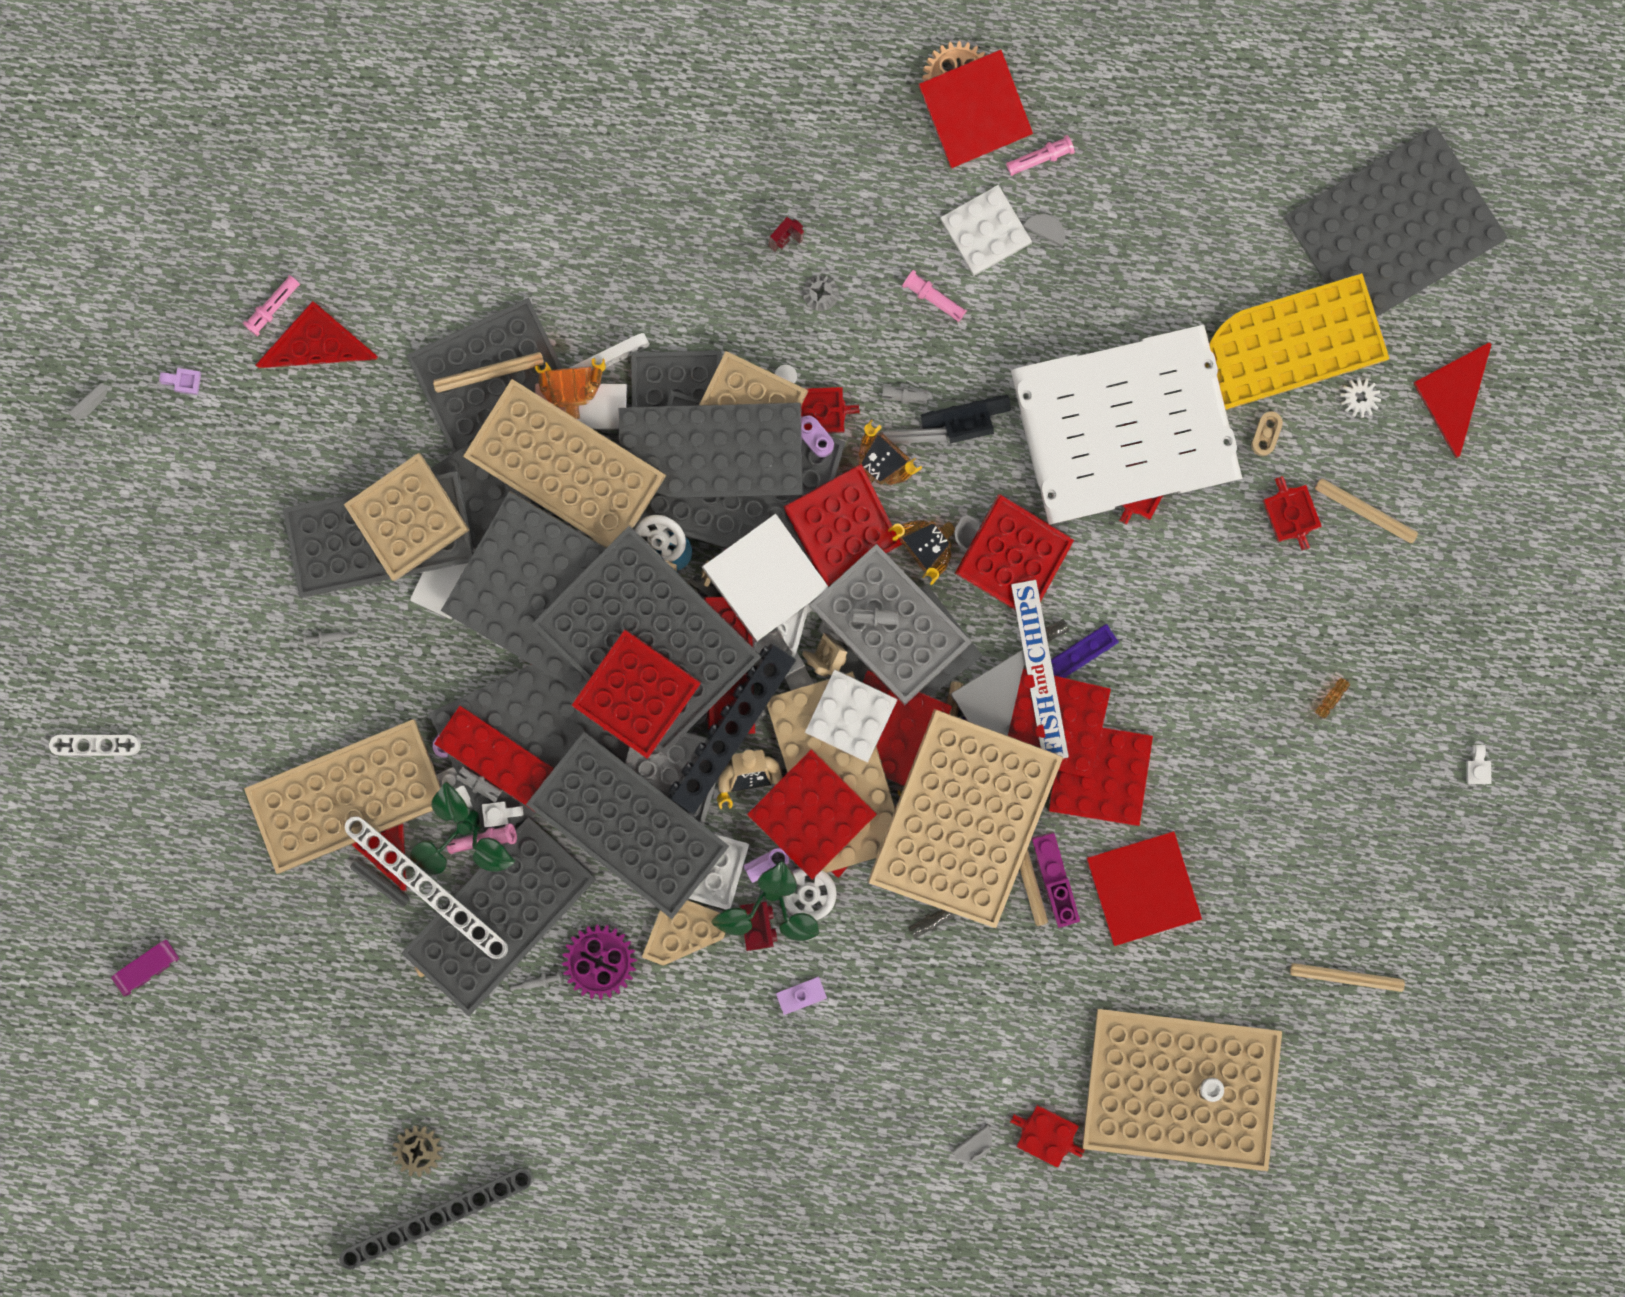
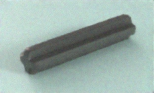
(379, 883)

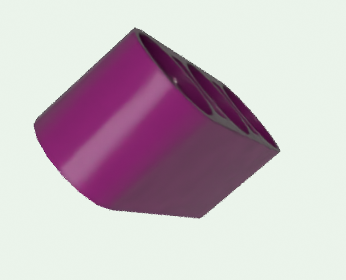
(144, 967)

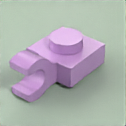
(185, 381)

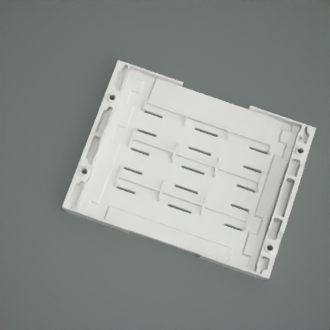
(1111, 480)

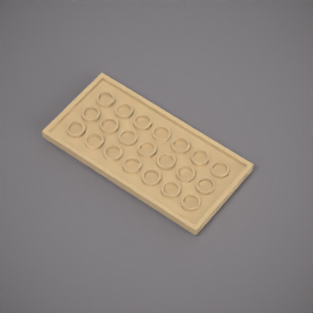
(563, 465)
(790, 717)
(376, 779)

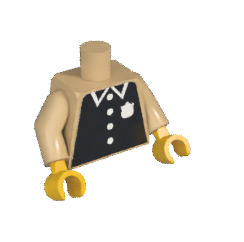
(746, 772)

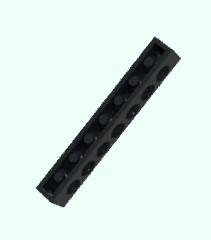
(782, 664)

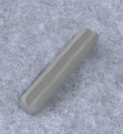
(917, 435)

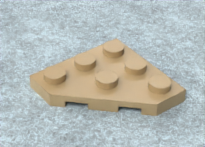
(682, 935)

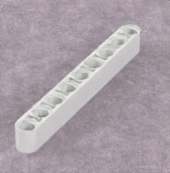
(415, 884)

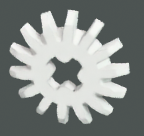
(1351, 398)

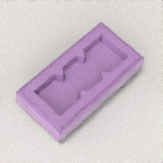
(801, 995)

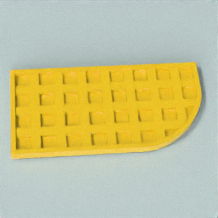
(1297, 341)

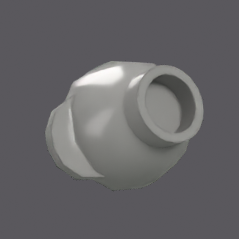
(966, 531)

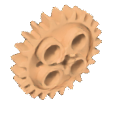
(950, 56)

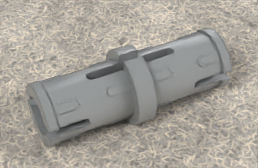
(905, 394)
(478, 784)

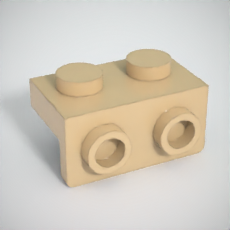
(828, 656)

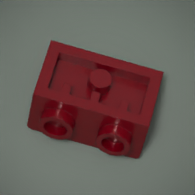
(781, 235)
(761, 934)

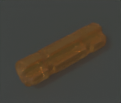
(1332, 698)

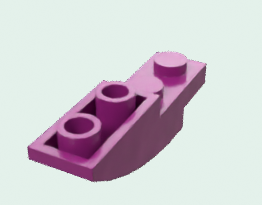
(1055, 879)

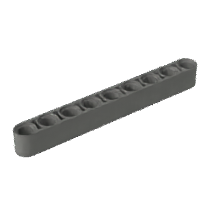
(426, 1222)

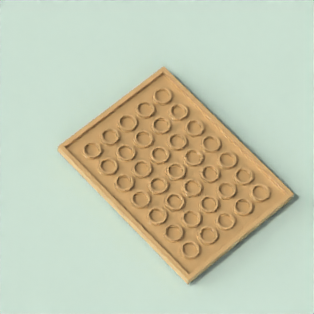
(965, 818)
(1149, 1095)

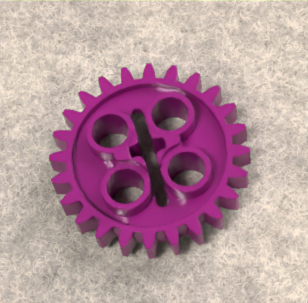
(589, 982)

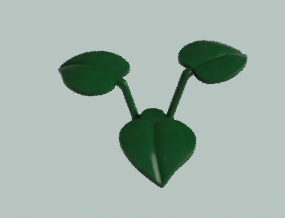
(450, 805)
(774, 885)

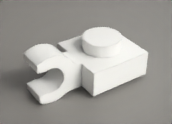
(1478, 770)
(498, 813)

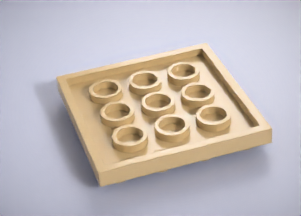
(745, 383)
(406, 517)

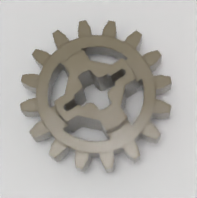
(407, 1148)

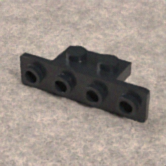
(967, 420)

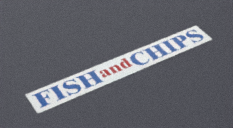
(1039, 665)

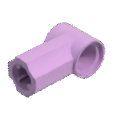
(761, 864)

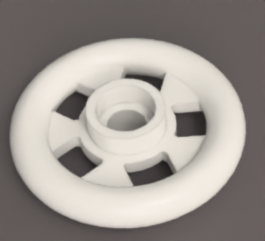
(662, 523)
(826, 900)

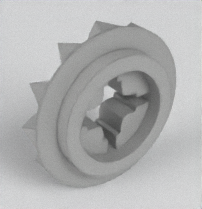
(826, 301)

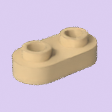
(1267, 434)

